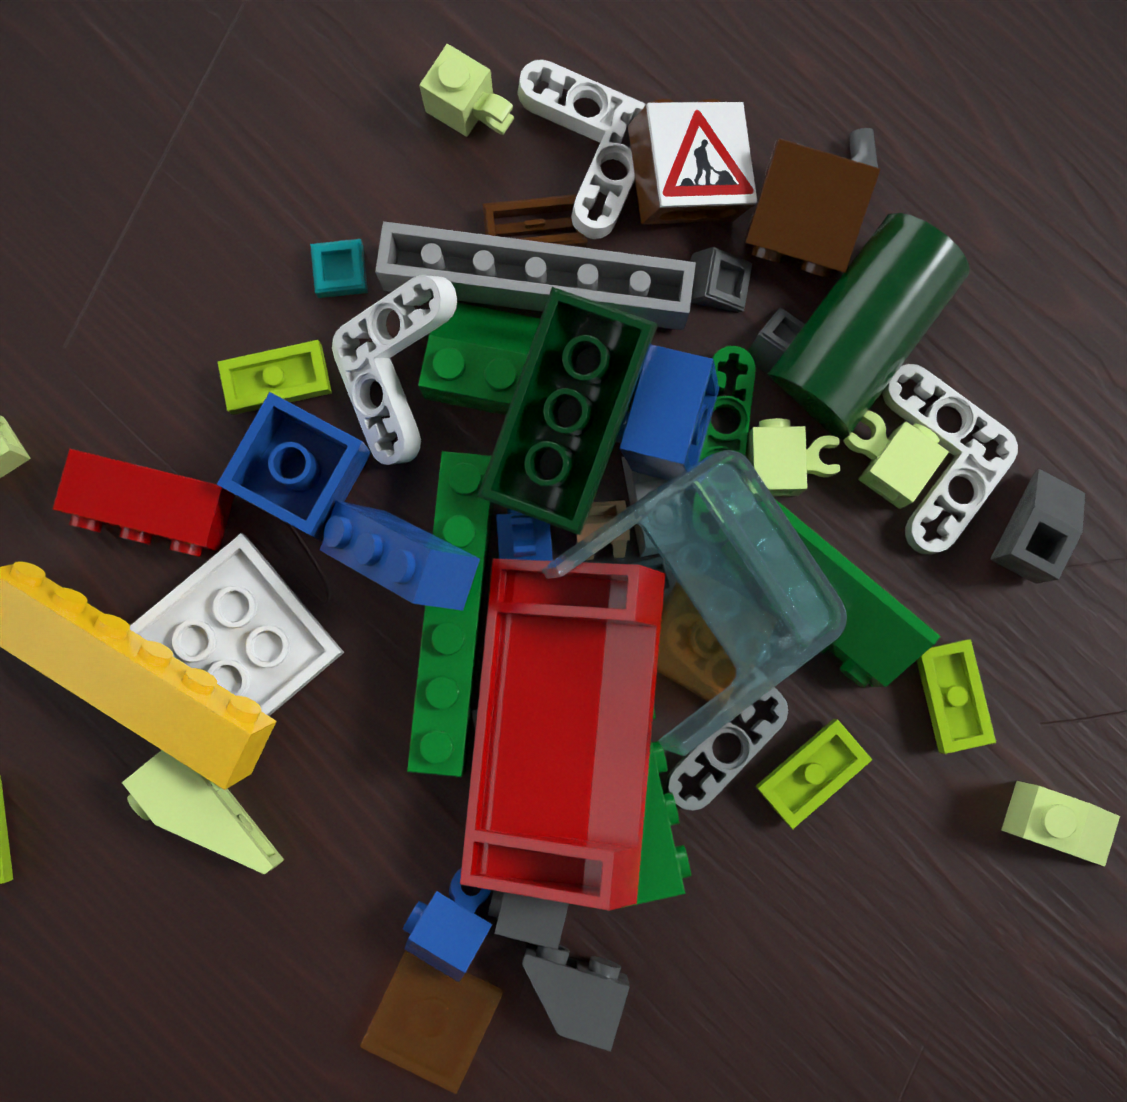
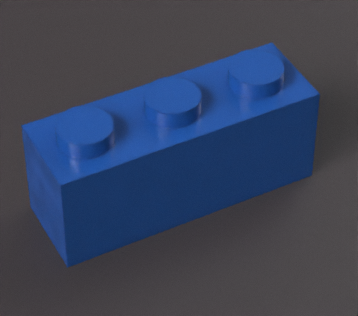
(399, 556)

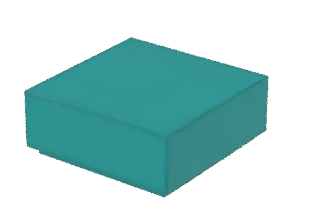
(339, 268)

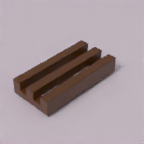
(531, 207)

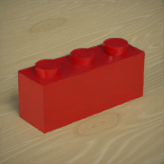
(143, 503)

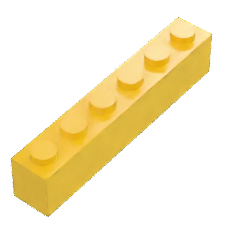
(130, 677)

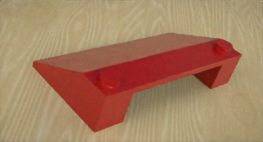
(564, 732)

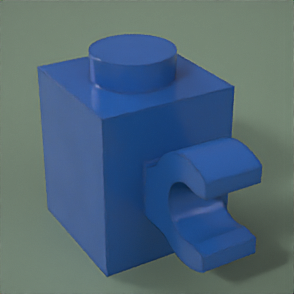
(523, 537)
(448, 930)

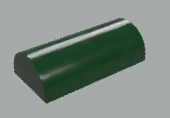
(871, 321)
(567, 410)

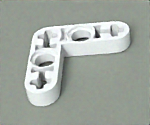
(606, 127)
(373, 362)
(967, 460)

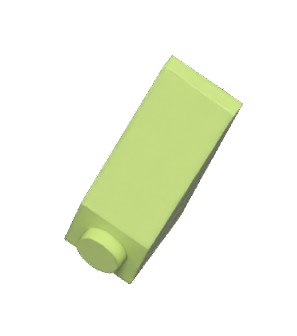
(199, 812)

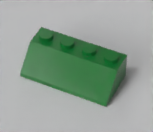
(477, 358)
(879, 630)

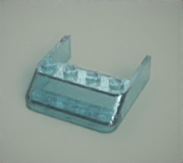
(741, 573)

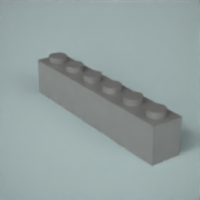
(524, 271)

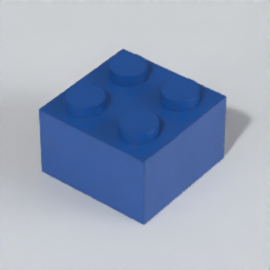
(669, 413)
(294, 465)

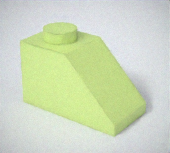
(1060, 822)

